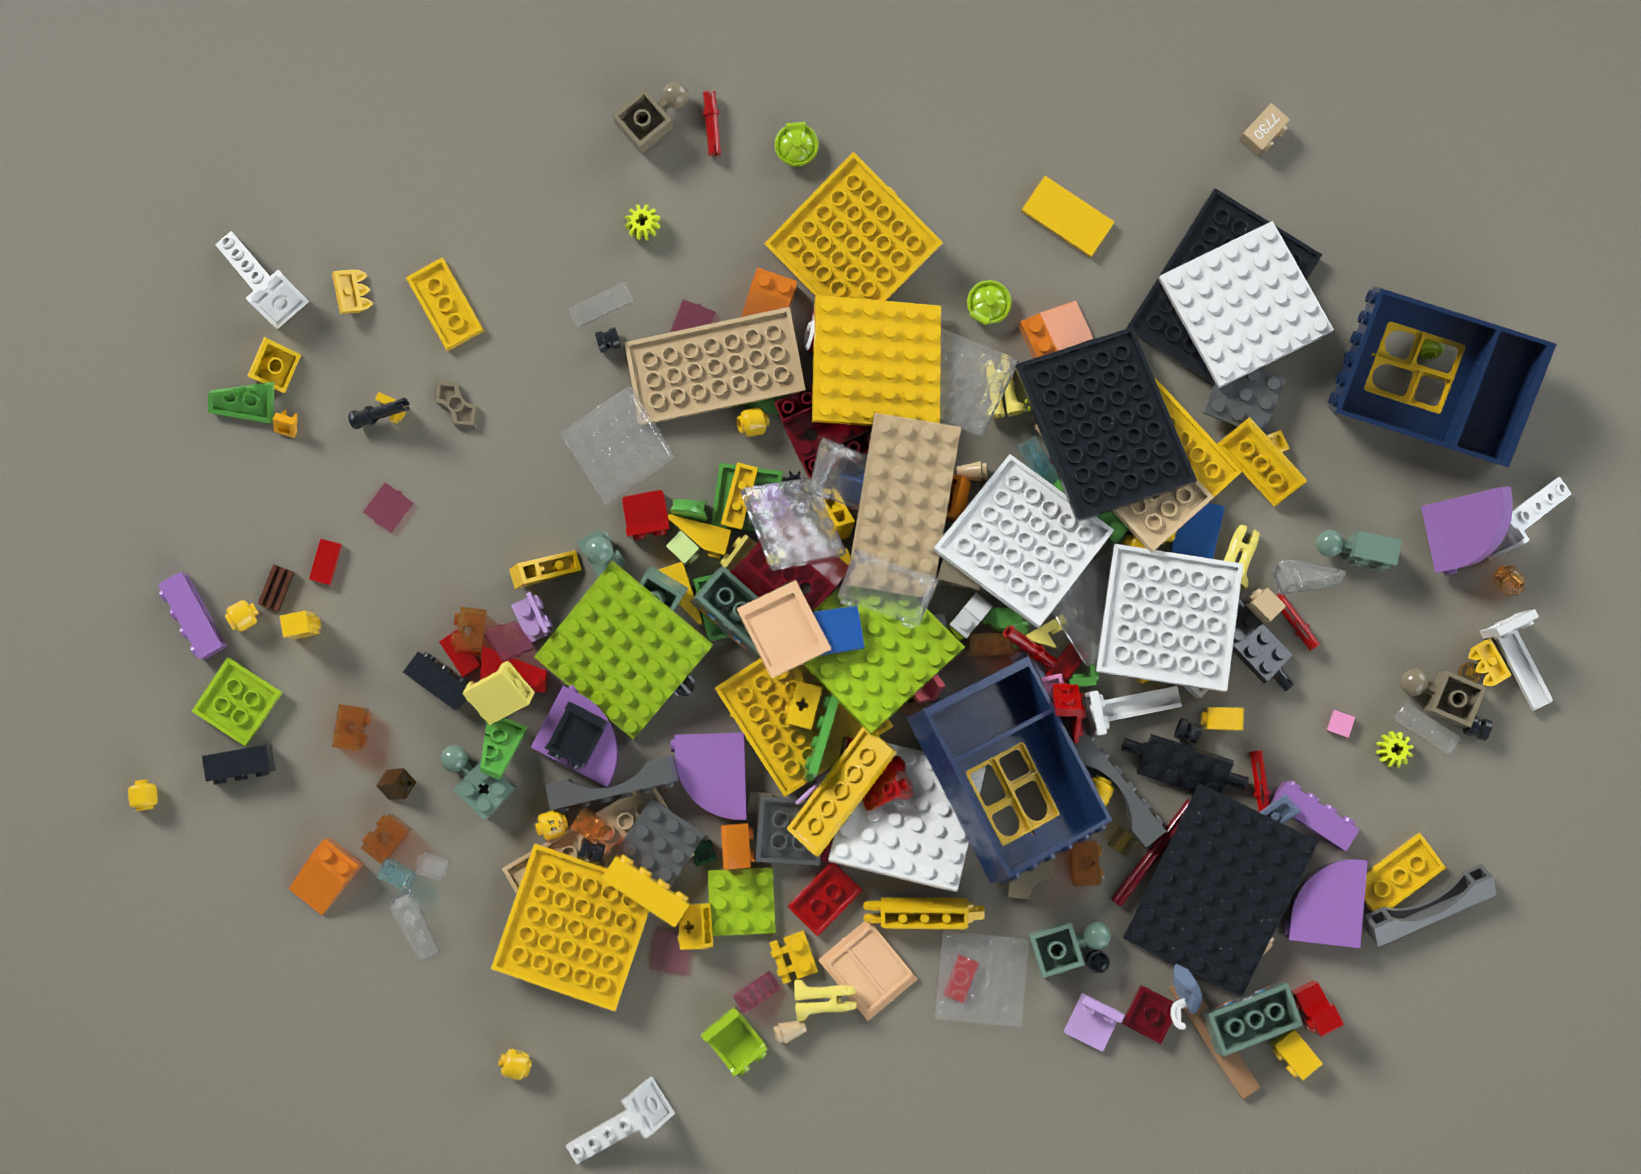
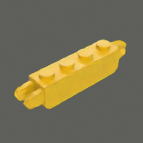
(923, 913)

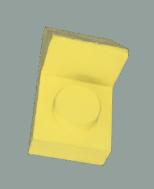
(1041, 635)

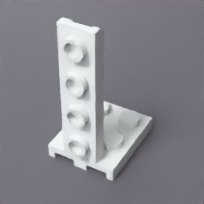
(271, 295)
(1529, 513)
(1518, 657)
(1101, 711)
(645, 1111)

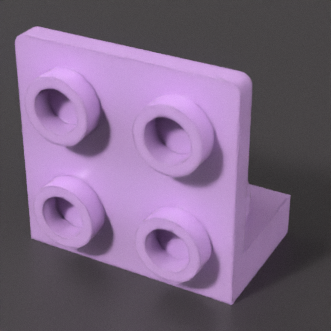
(532, 617)
(1092, 1022)

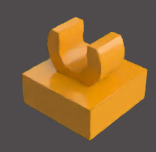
(284, 424)

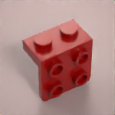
(646, 515)
(1069, 702)
(890, 785)

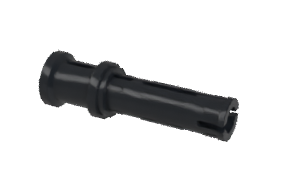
(371, 414)

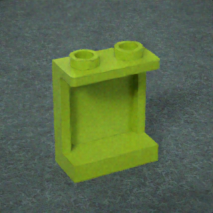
(735, 1041)

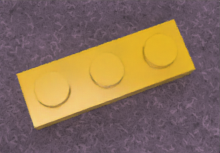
(735, 508)

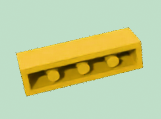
(645, 890)

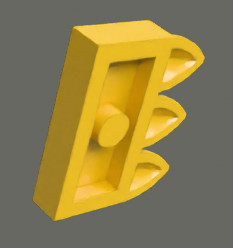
(349, 291)
(1489, 662)

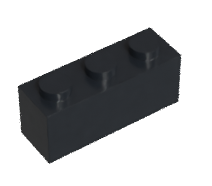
(437, 679)
(238, 764)

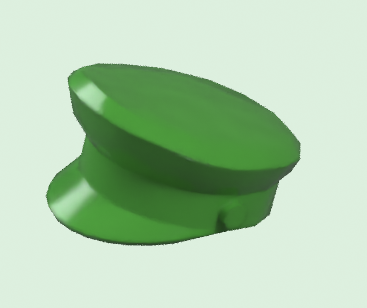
(689, 509)

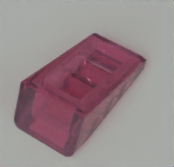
(746, 1008)

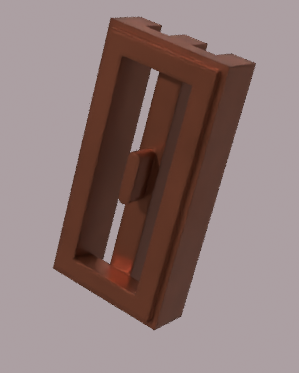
(262, 601)

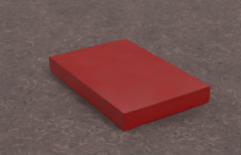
(824, 898)

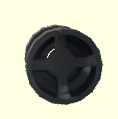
(608, 340)
(1479, 728)
(1188, 731)
(589, 847)
(1100, 963)

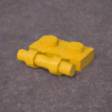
(799, 953)

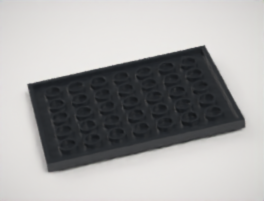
(1215, 225)
(1105, 424)
(1220, 889)

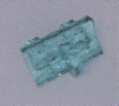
(1035, 456)

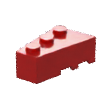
(534, 676)

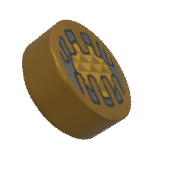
(1467, 671)

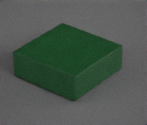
(704, 853)

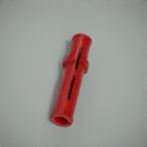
(711, 115)
(1310, 642)
(1036, 652)
(1257, 756)

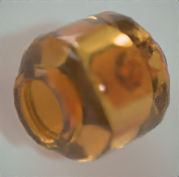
(1509, 580)

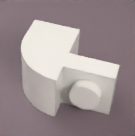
(971, 615)

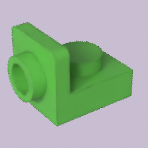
(1083, 681)

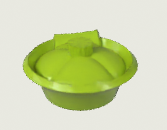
(796, 144)
(989, 302)

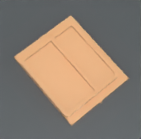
(783, 629)
(870, 966)

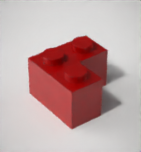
(1317, 1012)

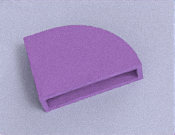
(1467, 528)
(605, 757)
(713, 771)
(1329, 905)

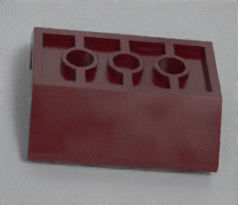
(796, 418)
(761, 579)

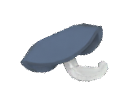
(1188, 992)

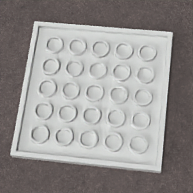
(1245, 304)
(1022, 541)
(1169, 618)
(908, 837)

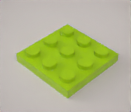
(237, 701)
(742, 901)

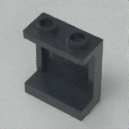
(576, 735)

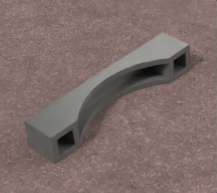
(569, 792)
(1142, 823)
(1468, 889)

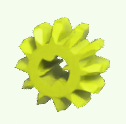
(650, 222)
(1394, 757)

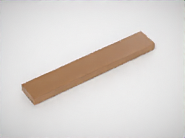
(1231, 1064)

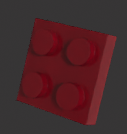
(1149, 1014)

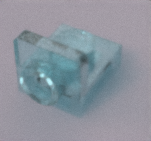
(396, 874)

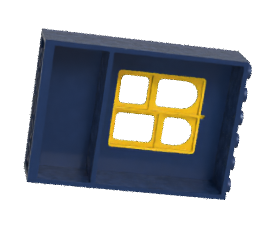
(1483, 394)
(978, 729)

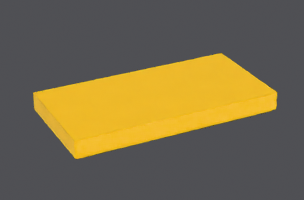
(1067, 216)
(445, 304)
(1262, 462)
(1401, 873)

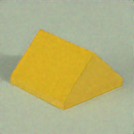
(274, 364)

